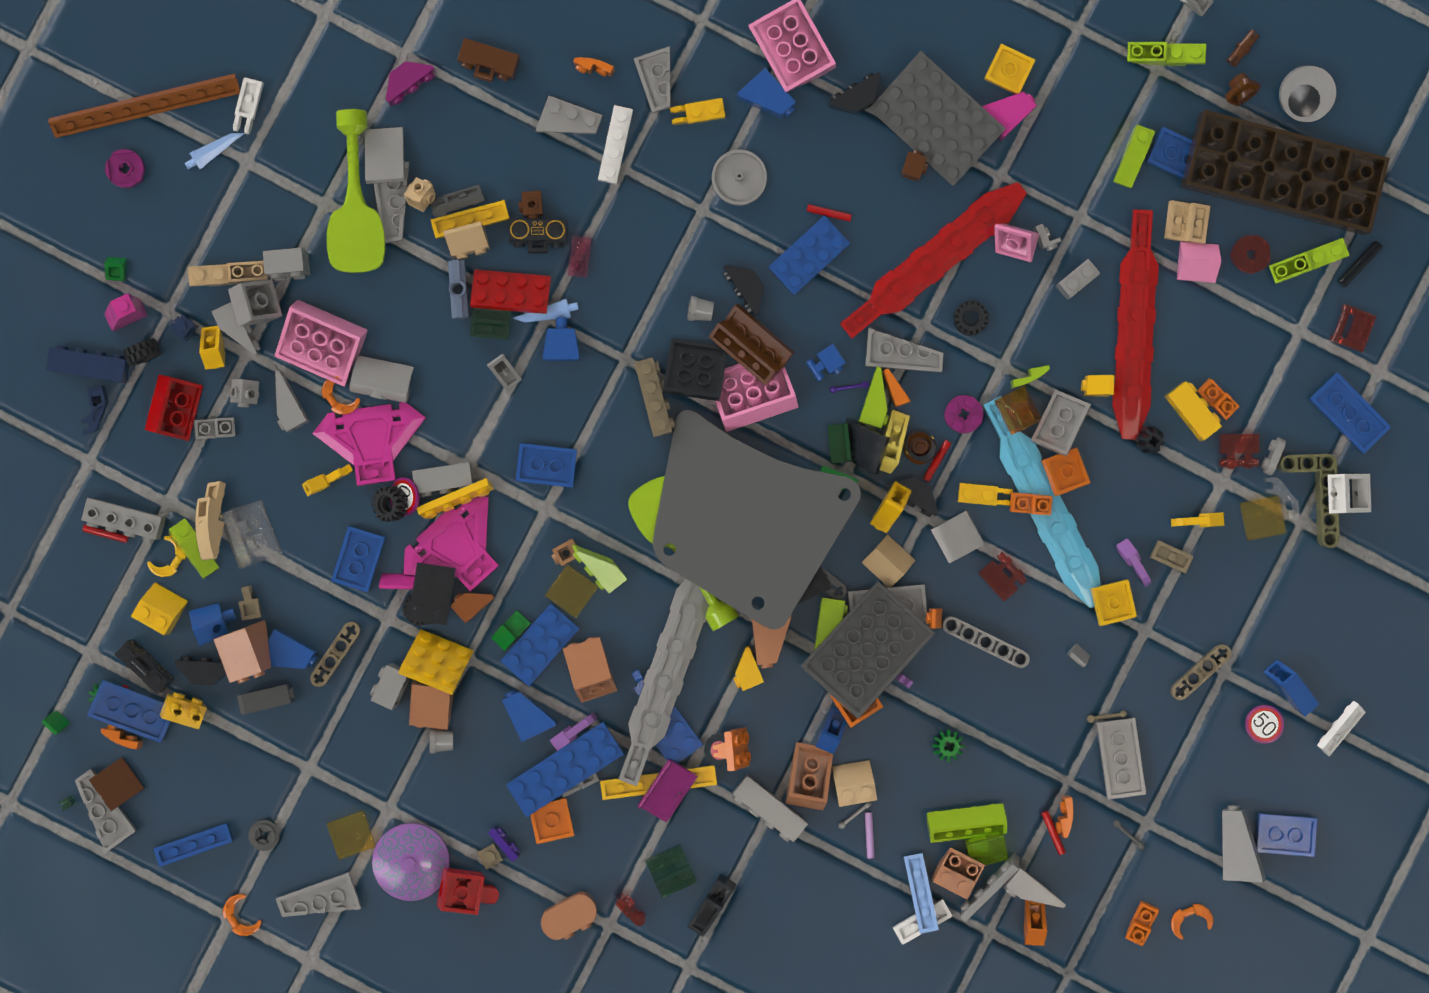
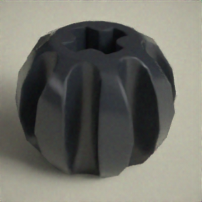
(1150, 440)

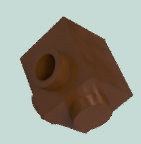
(914, 166)
(531, 204)

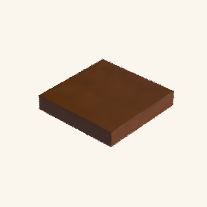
(116, 784)

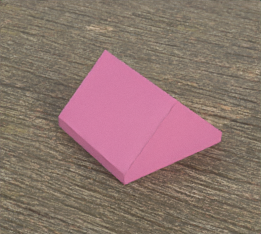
(1015, 242)
(1198, 262)

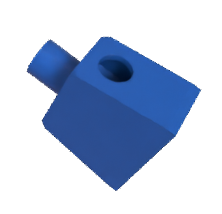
(561, 343)
(210, 622)

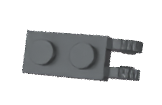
(457, 200)

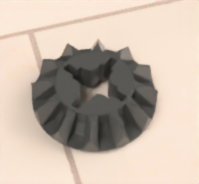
(263, 844)

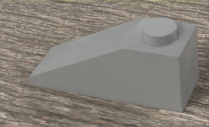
(288, 407)

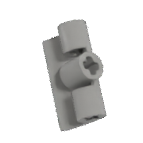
(381, 379)

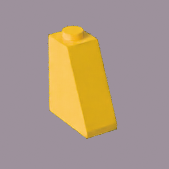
(891, 507)

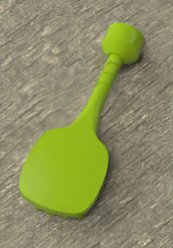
(355, 229)
(644, 510)

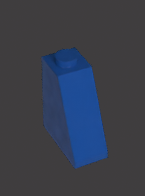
(768, 95)
(290, 652)
(1291, 687)
(526, 715)

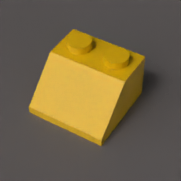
(159, 609)

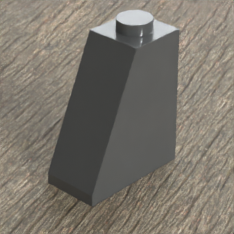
(266, 698)

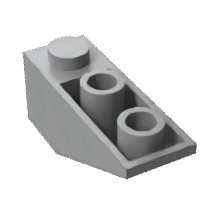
(227, 323)

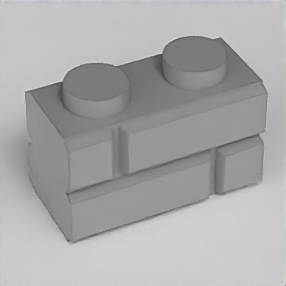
(1077, 279)

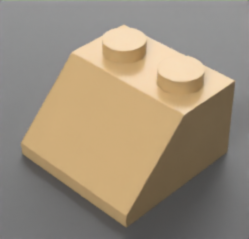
(467, 240)
(854, 783)

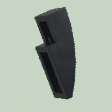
(712, 905)

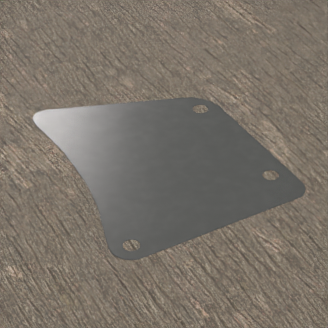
(746, 520)

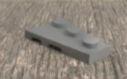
(655, 78)
(567, 118)

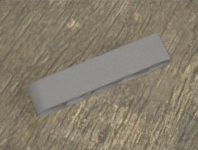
(992, 648)

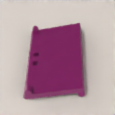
(662, 795)

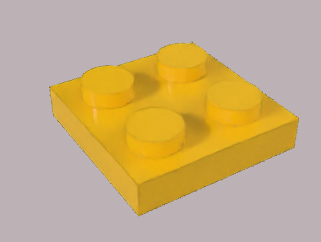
(1009, 69)
(1113, 602)

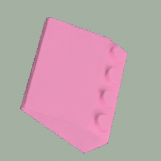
(792, 45)
(320, 342)
(749, 400)

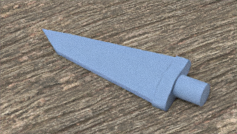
(208, 152)
(555, 310)

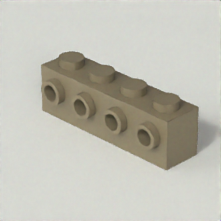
(653, 397)

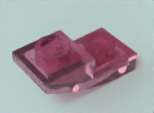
(579, 256)

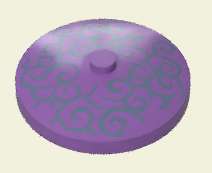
(410, 861)

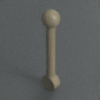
(1090, 718)

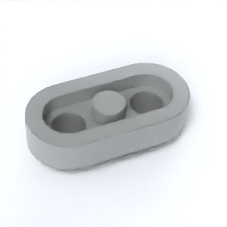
(1276, 448)

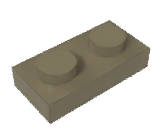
(1171, 556)

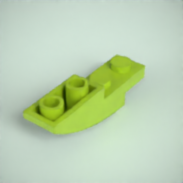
(1166, 54)
(1309, 260)

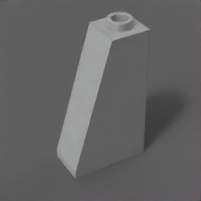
(1240, 852)

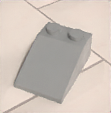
(1030, 889)

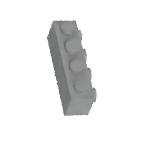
(124, 519)
(770, 808)

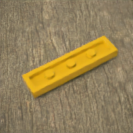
(487, 214)
(457, 497)

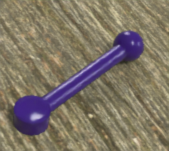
(864, 385)

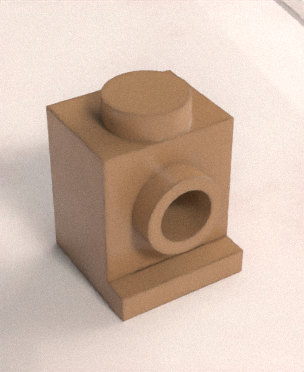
(558, 553)

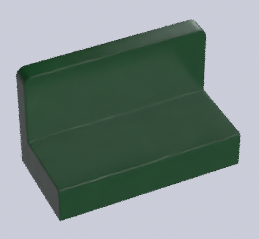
(839, 443)

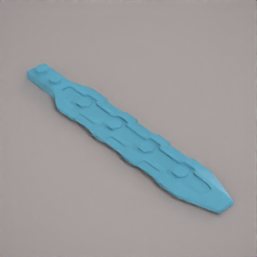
(1056, 530)

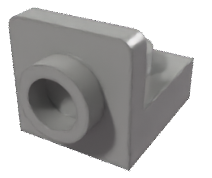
(1043, 240)

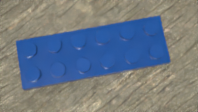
(565, 769)

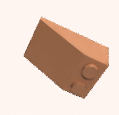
(809, 777)

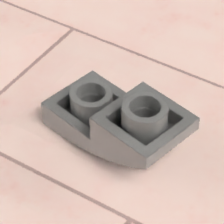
(214, 428)

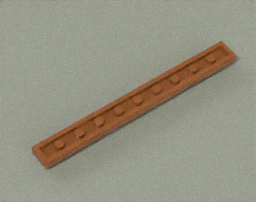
(144, 105)

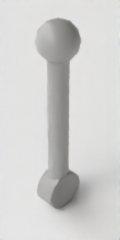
(841, 825)

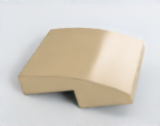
(1187, 222)

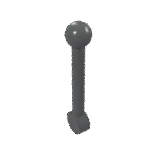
(1117, 824)

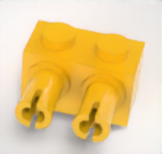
(183, 710)

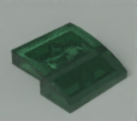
(490, 323)
(671, 871)

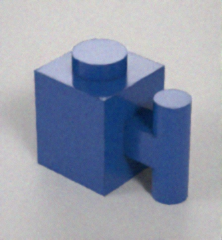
(829, 359)

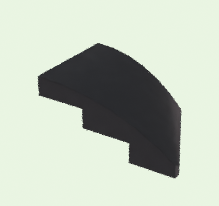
(866, 446)

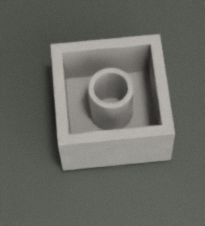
(286, 263)
(255, 302)
(390, 687)

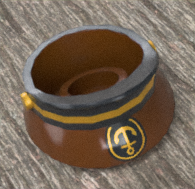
(919, 447)

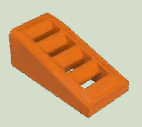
(896, 392)

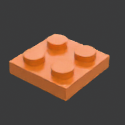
(1066, 472)
(552, 821)

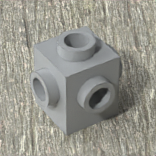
(244, 392)

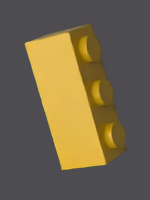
(1193, 410)

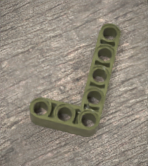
(1320, 492)

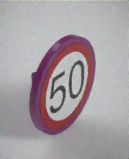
(411, 492)
(1264, 724)

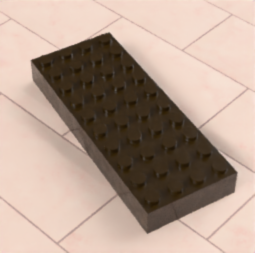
(1285, 172)

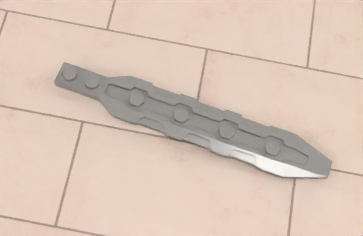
(665, 677)

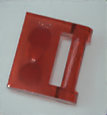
(1359, 329)

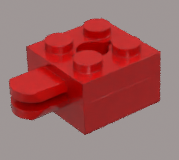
(464, 891)

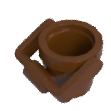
(1242, 88)

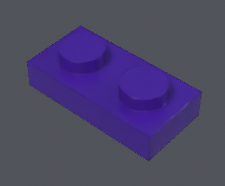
(508, 848)

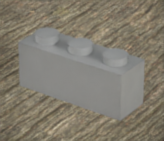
(443, 478)

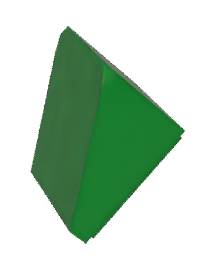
(115, 268)
(55, 722)

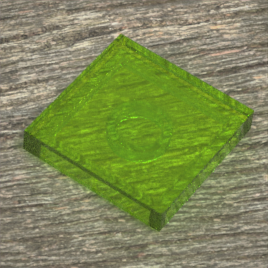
(987, 848)

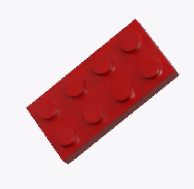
(510, 291)

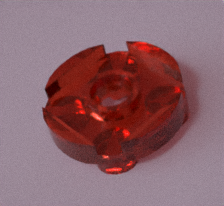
(1261, 254)

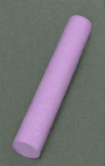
(869, 835)

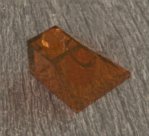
(1018, 410)

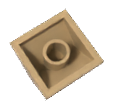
(888, 561)

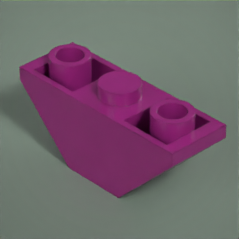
(406, 80)

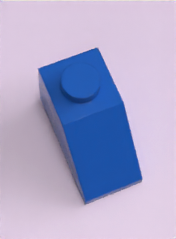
(832, 731)

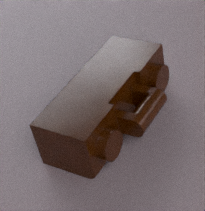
(489, 58)

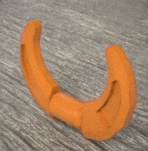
(338, 408)
(1197, 909)
(228, 911)

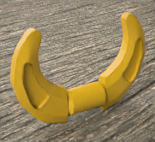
(167, 571)

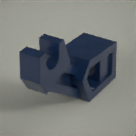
(98, 411)

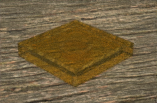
(1262, 518)
(571, 591)
(351, 835)

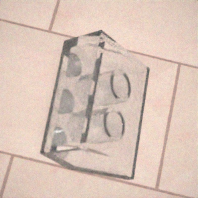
(250, 534)

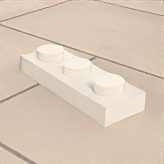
(1341, 728)
(909, 929)

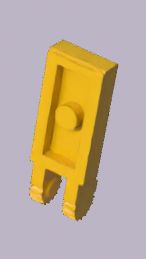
(699, 111)
(982, 494)

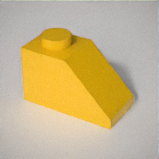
(212, 347)
(1098, 385)
(747, 671)

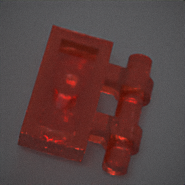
(1239, 444)
(998, 581)
(626, 905)

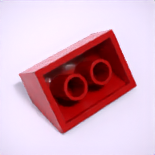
(173, 407)

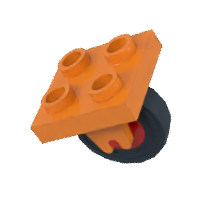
(728, 749)

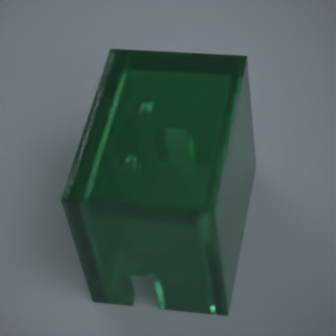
(68, 802)

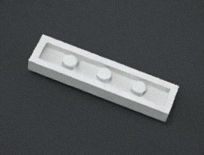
(615, 144)

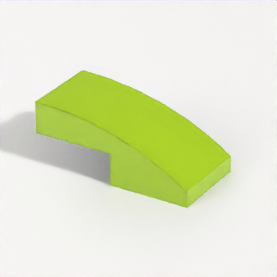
(1033, 373)

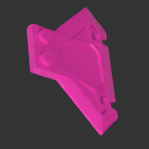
(371, 439)
(456, 544)

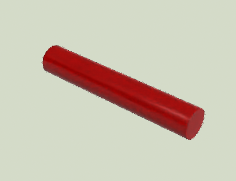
(829, 213)
(937, 460)
(107, 534)
(1053, 832)

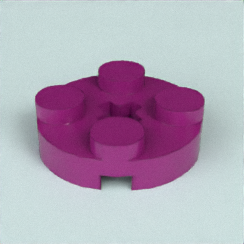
(117, 161)
(954, 408)

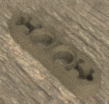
(337, 655)
(1202, 674)

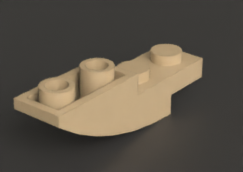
(226, 274)
(208, 526)

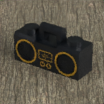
(531, 231)
(144, 666)

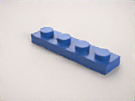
(193, 844)

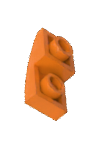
(588, 64)
(1217, 399)
(1031, 503)
(934, 618)
(117, 736)
(1064, 822)
(1141, 923)

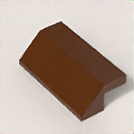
(751, 344)

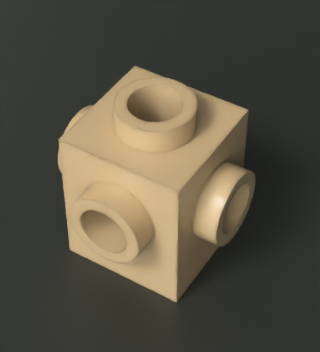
(420, 194)

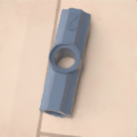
(457, 276)

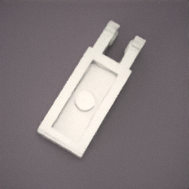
(247, 103)

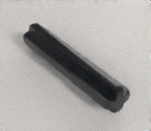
(1359, 264)

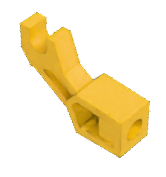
(322, 482)
(1203, 520)

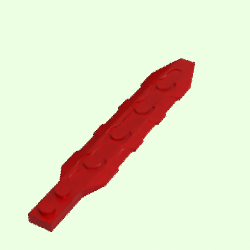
(937, 256)
(1135, 328)

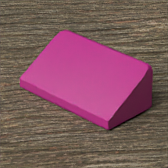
(396, 581)

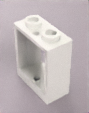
(1340, 484)

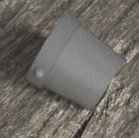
(699, 309)
(440, 740)

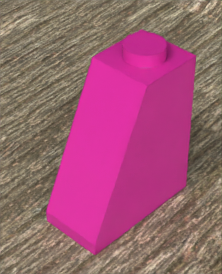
(1011, 111)
(124, 311)

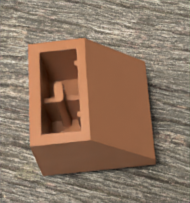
(957, 873)

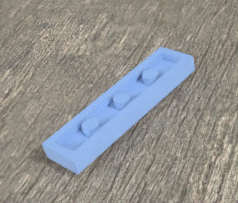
(921, 893)

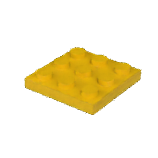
(436, 662)

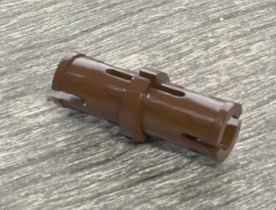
(1242, 48)

